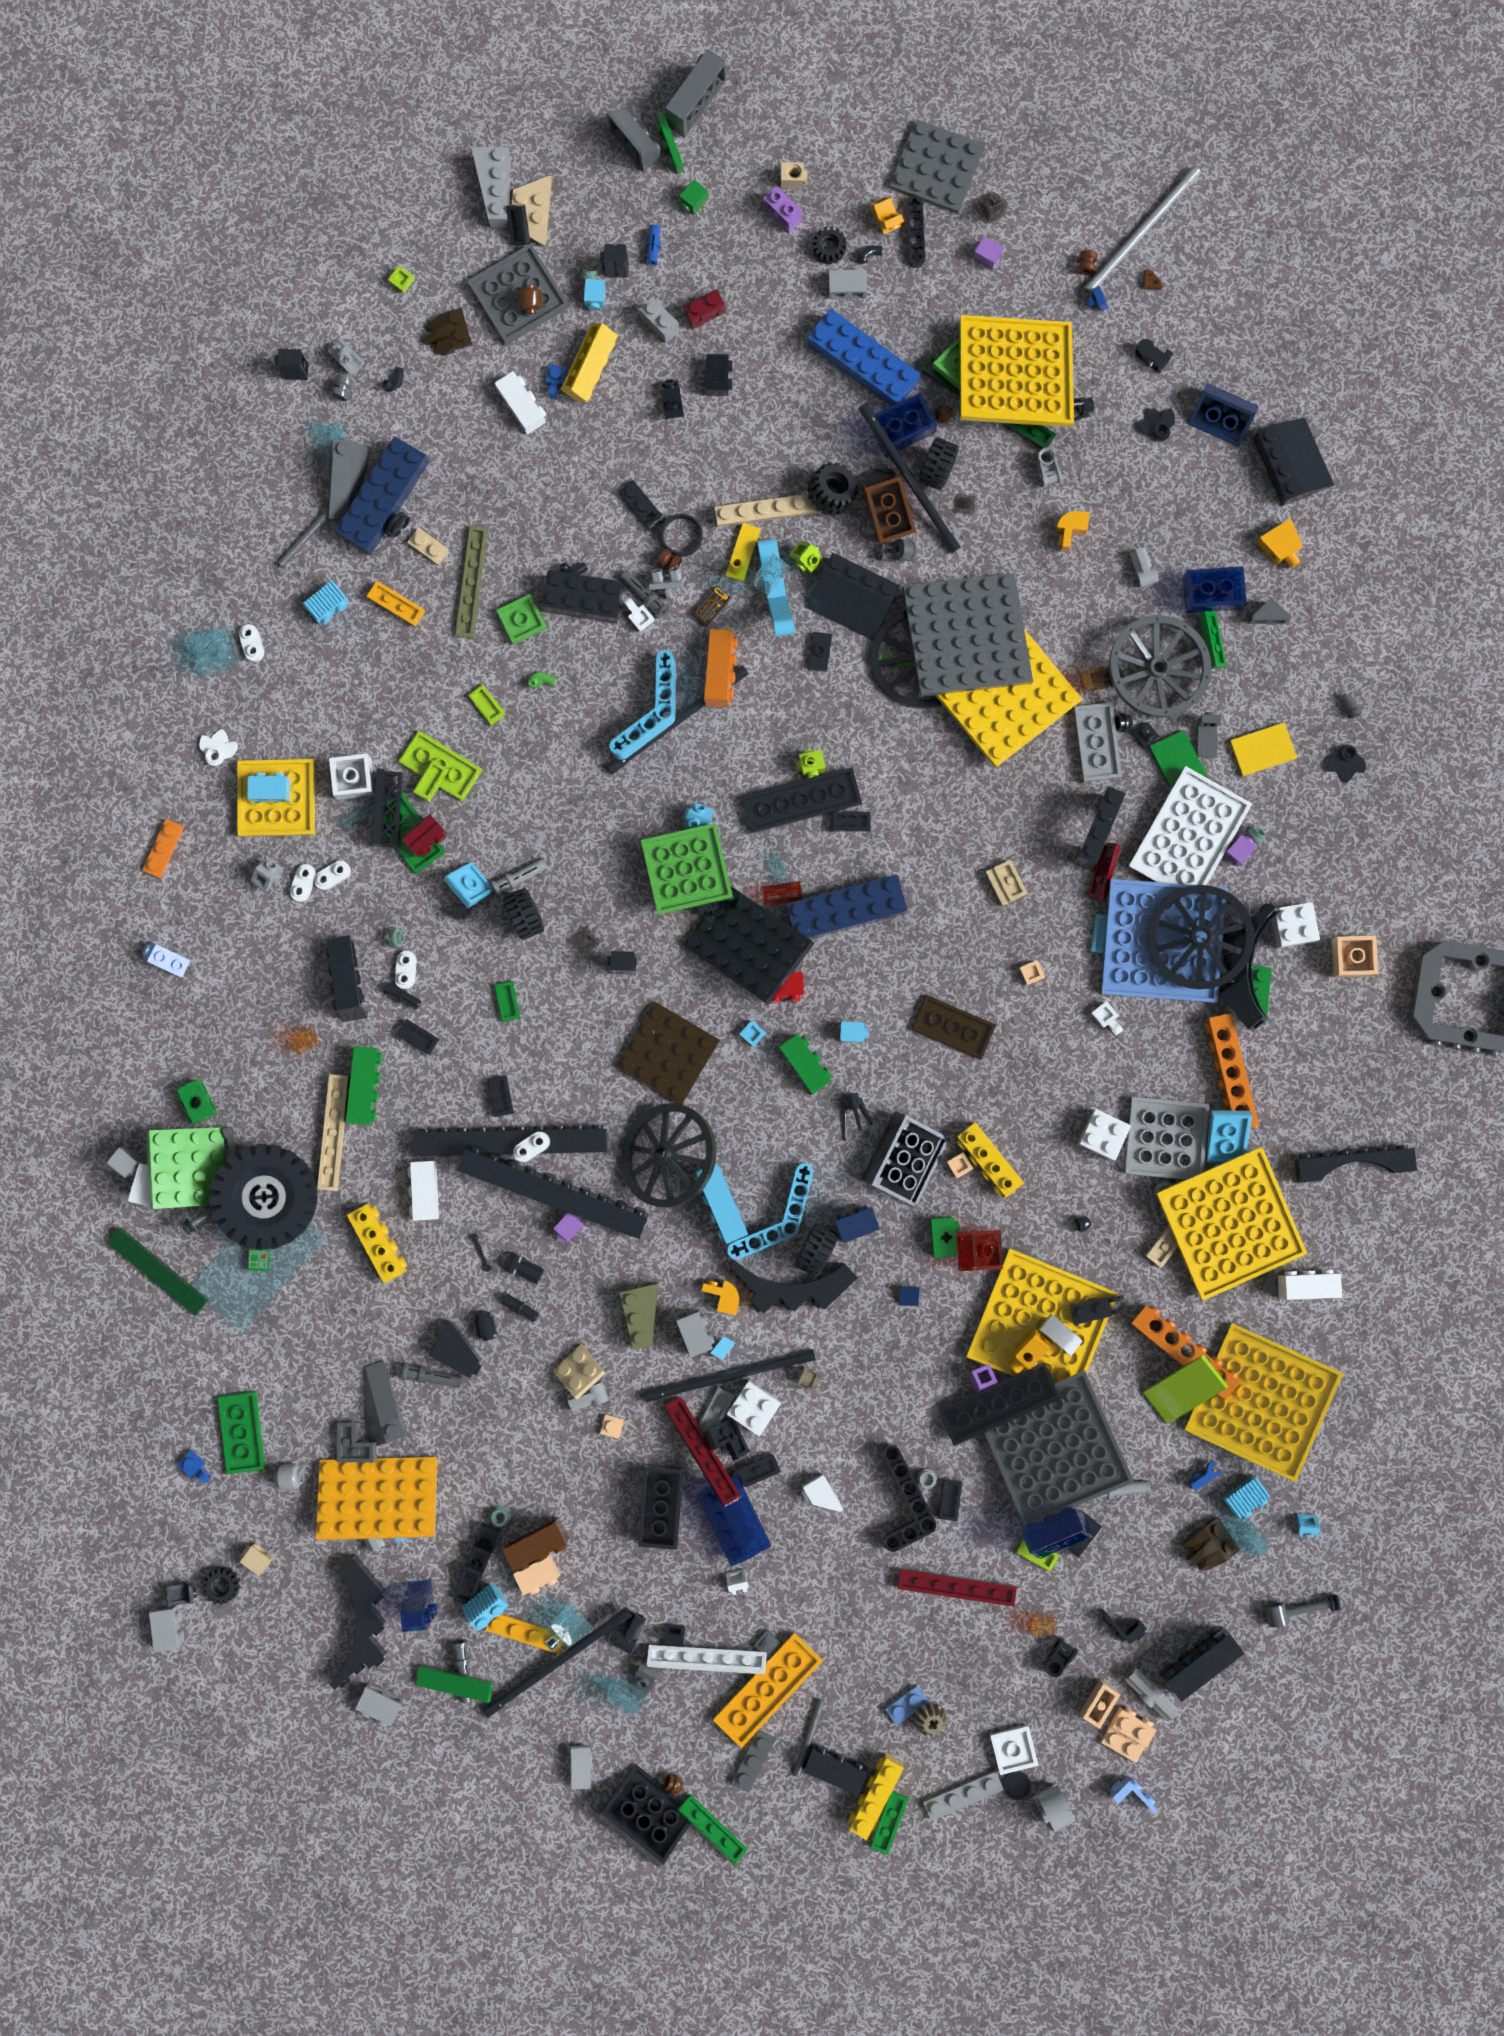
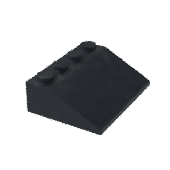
(1292, 460)
(853, 596)
(905, 1159)
(645, 1816)

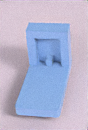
(165, 959)
(1123, 1788)

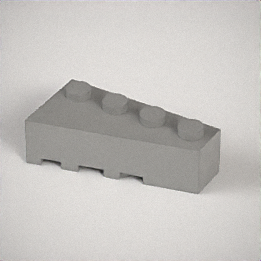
(494, 172)

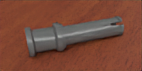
(650, 599)
(421, 1374)
(461, 1661)

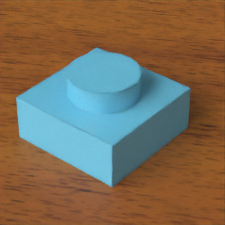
(752, 1033)

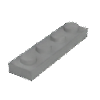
(963, 1795)

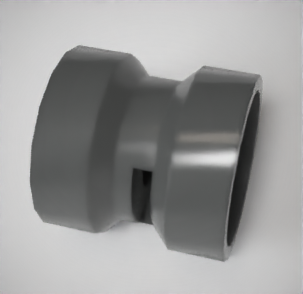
(341, 387)

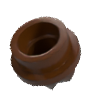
(943, 414)
(673, 1784)

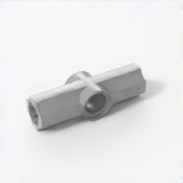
(1151, 1694)

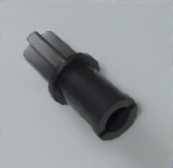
(402, 996)
(520, 1308)

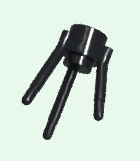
(1083, 406)
(852, 1102)

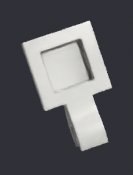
(640, 616)
(1105, 1016)

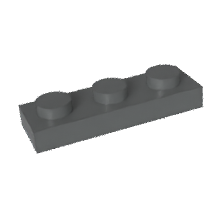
(753, 1760)

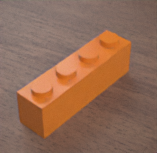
(720, 668)

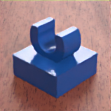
(1098, 300)

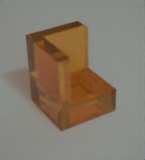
(1092, 680)
(305, 1040)
(1042, 1624)

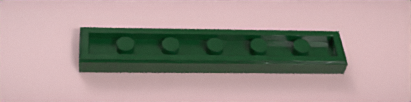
(158, 1271)

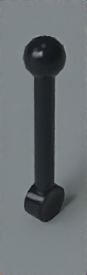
(487, 1267)

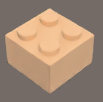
(1354, 956)

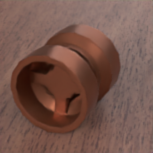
(1087, 262)
(668, 560)

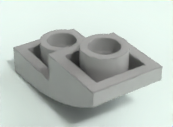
(1060, 1335)
(580, 1767)

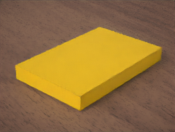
(1263, 749)

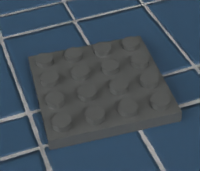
(937, 166)
(498, 288)

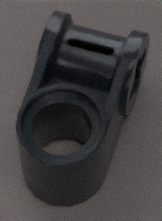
(1060, 1656)

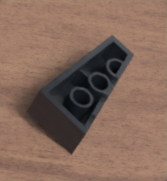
(345, 978)

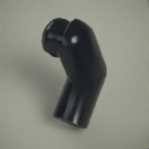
(868, 250)
(395, 382)
(579, 569)

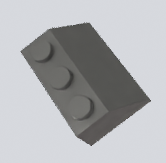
(633, 138)

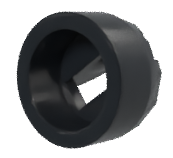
(1083, 1223)

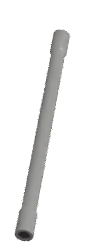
(1186, 181)

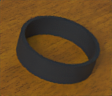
(682, 516)

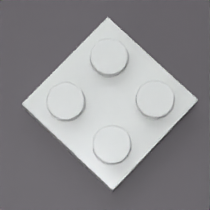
(1014, 1749)

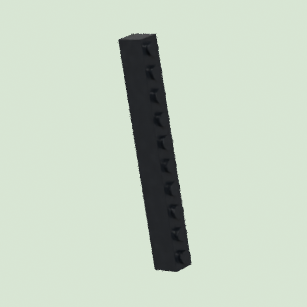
(503, 1141)
(552, 1191)

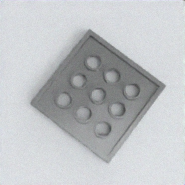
(1178, 1110)

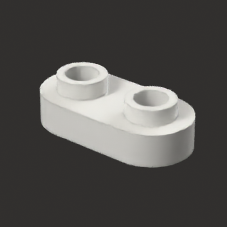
(251, 642)
(332, 875)
(304, 883)
(407, 969)
(531, 1146)

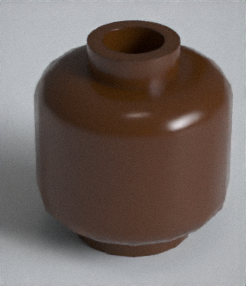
(529, 299)

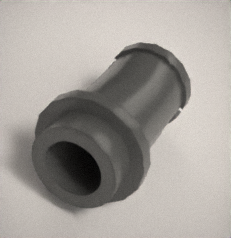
(1351, 706)

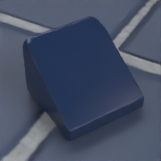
(908, 1296)

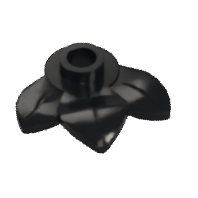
(1157, 421)
(1346, 766)

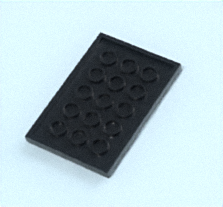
(749, 945)

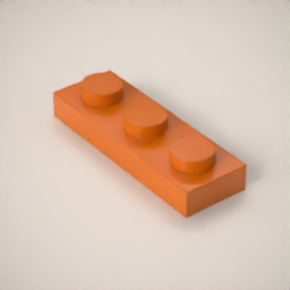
(163, 848)

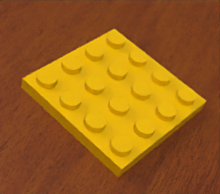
(277, 818)

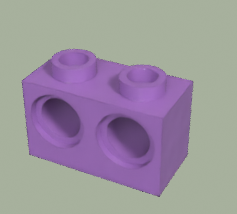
(782, 209)

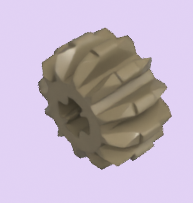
(930, 1719)

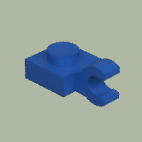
(555, 378)
(192, 1465)
(1200, 1479)

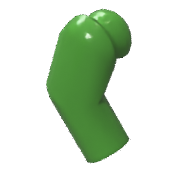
(540, 678)

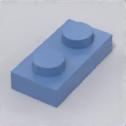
(906, 1705)

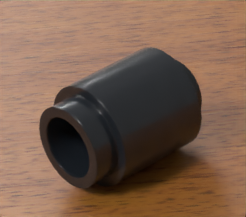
(485, 1326)

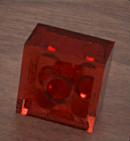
(979, 1250)

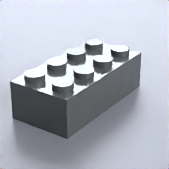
(696, 92)

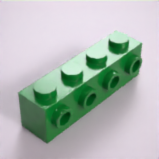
(363, 1086)

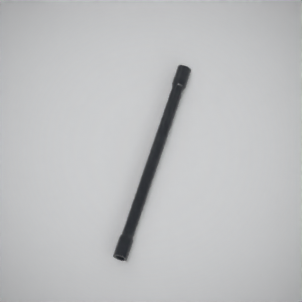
(871, 419)
(616, 764)
(798, 1358)
(498, 1703)

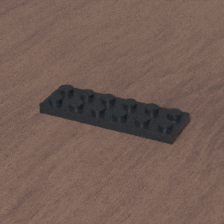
(802, 800)
(999, 1404)

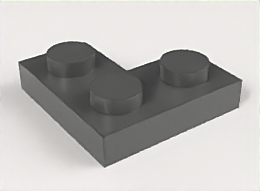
(348, 1446)

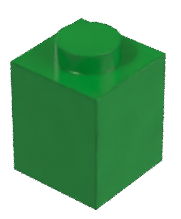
(693, 197)

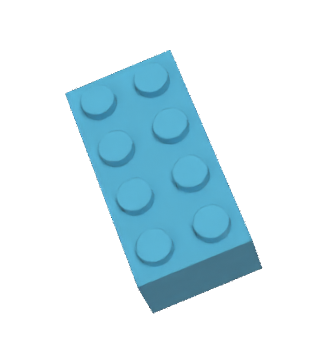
(723, 1207)

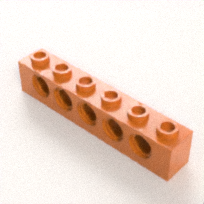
(1235, 1061)
(1142, 1324)

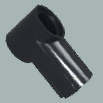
(521, 1267)
(628, 1635)

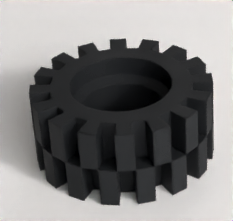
(833, 235)
(210, 1590)

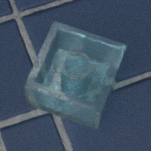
(214, 651)

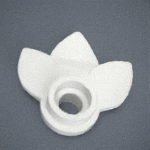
(217, 744)

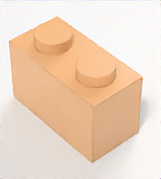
(537, 1576)
(1099, 1703)

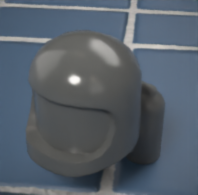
(901, 550)

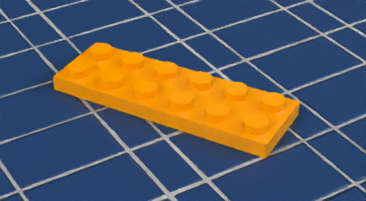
(767, 1691)

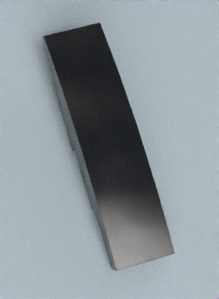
(476, 1563)

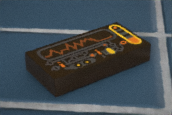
(711, 606)

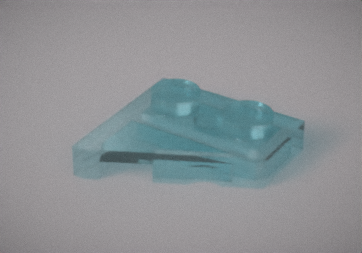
(326, 433)

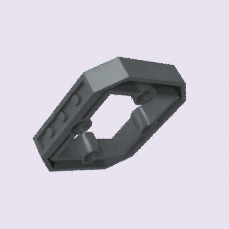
(1424, 1002)

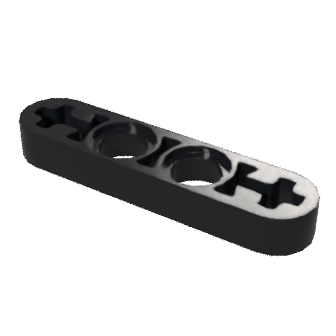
(915, 231)

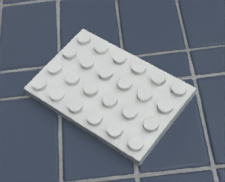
(1190, 831)

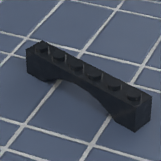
(1315, 1169)

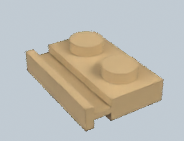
(1006, 882)

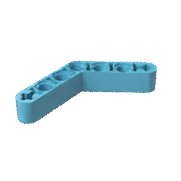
(777, 600)
(654, 716)
(779, 1228)

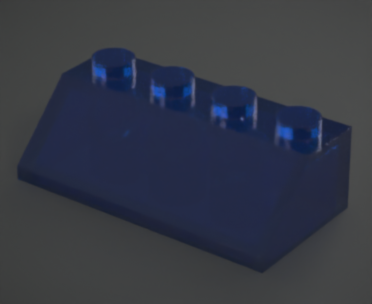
(735, 1525)

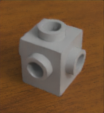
(267, 874)

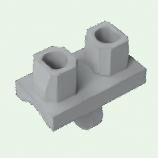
(346, 357)
(669, 584)

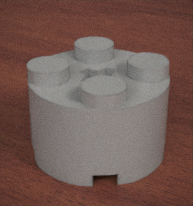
(1054, 1808)

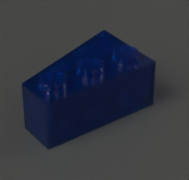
(419, 1608)

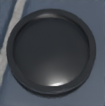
(400, 521)
(1017, 1785)

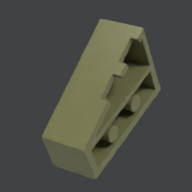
(640, 1314)

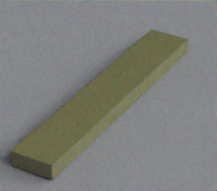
(471, 582)

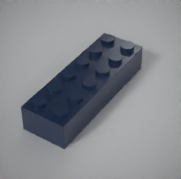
(382, 495)
(848, 907)

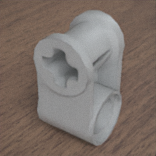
(1048, 471)

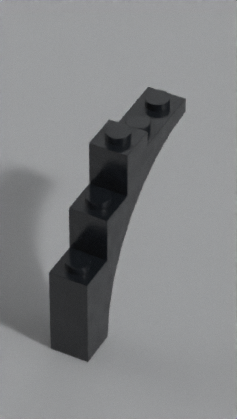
(1241, 993)
(794, 1295)
(366, 1649)

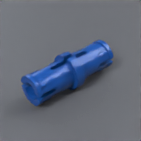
(654, 233)

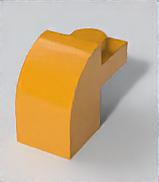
(885, 214)
(1071, 524)
(728, 1296)

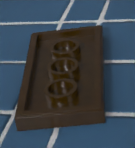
(953, 1027)

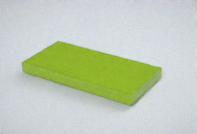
(461, 772)
(1185, 1389)

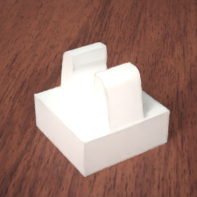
(736, 1581)

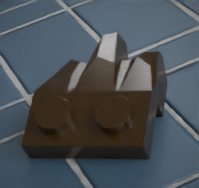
(448, 332)
(1210, 1545)

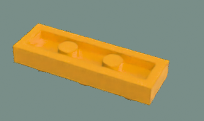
(396, 603)

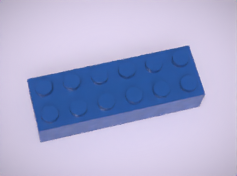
(863, 358)

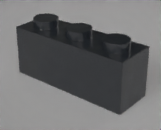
(835, 1769)

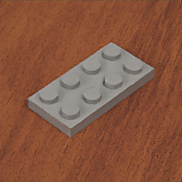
(1097, 742)

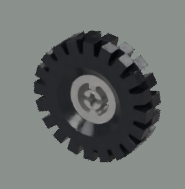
(262, 1167)

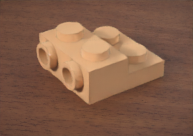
(1129, 1733)

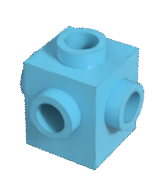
(697, 816)

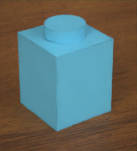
(594, 294)
(853, 1032)

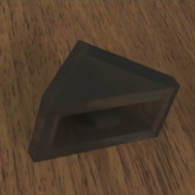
(992, 206)

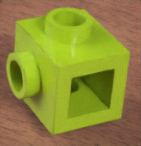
(806, 556)
(811, 756)

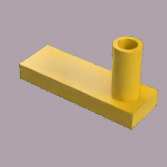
(743, 552)

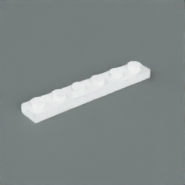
(706, 1659)

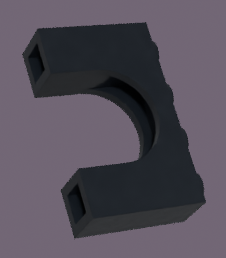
(1094, 842)

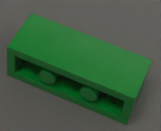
(806, 1063)

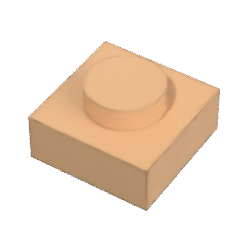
(1032, 972)
(960, 1165)
(612, 1426)

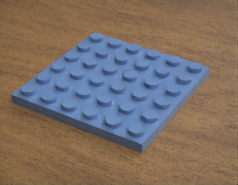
(1127, 960)

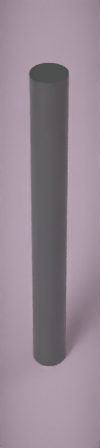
(303, 539)
(809, 1737)

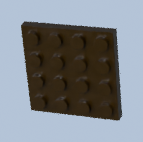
(667, 1053)

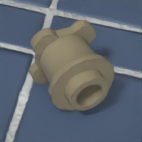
(809, 1379)

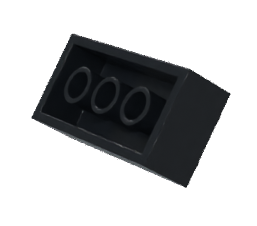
(582, 596)
(661, 1506)
(1201, 1663)

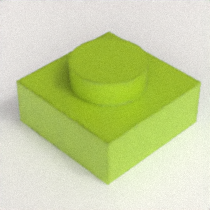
(401, 279)

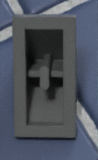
(1270, 613)

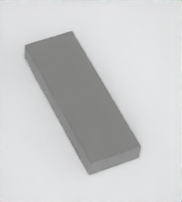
(716, 1409)

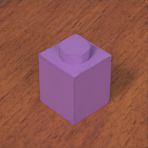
(987, 252)
(1240, 850)
(568, 1227)
(982, 1378)

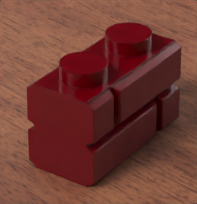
(704, 309)
(424, 836)

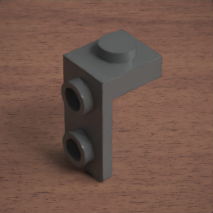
(1207, 734)

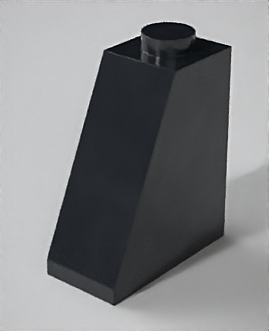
(456, 1351)

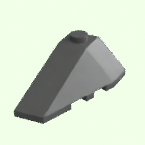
(346, 471)
(382, 1412)

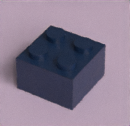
(856, 1224)

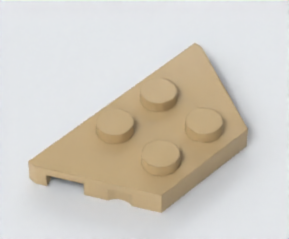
(537, 203)

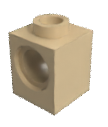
(790, 168)
(256, 1558)

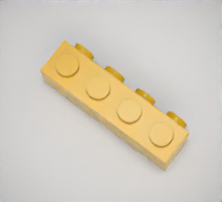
(589, 362)
(989, 1159)
(377, 1243)
(876, 1795)

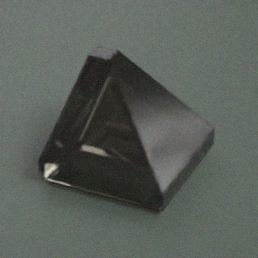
(965, 504)
(586, 939)

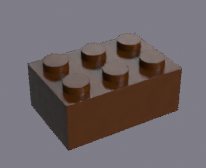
(888, 509)
(536, 1545)

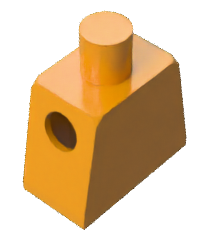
(1282, 544)
(1035, 1344)

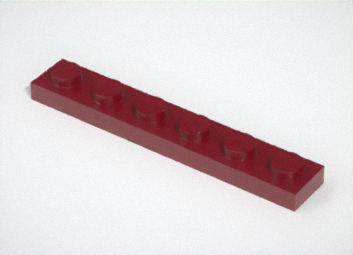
(702, 1452)
(957, 1587)

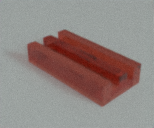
(782, 891)

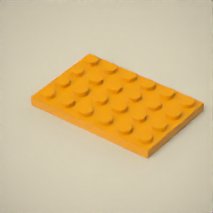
(377, 1499)

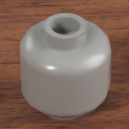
(289, 1477)

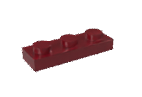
(1103, 872)

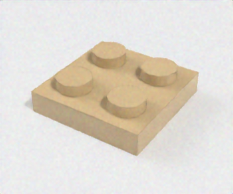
(579, 1371)

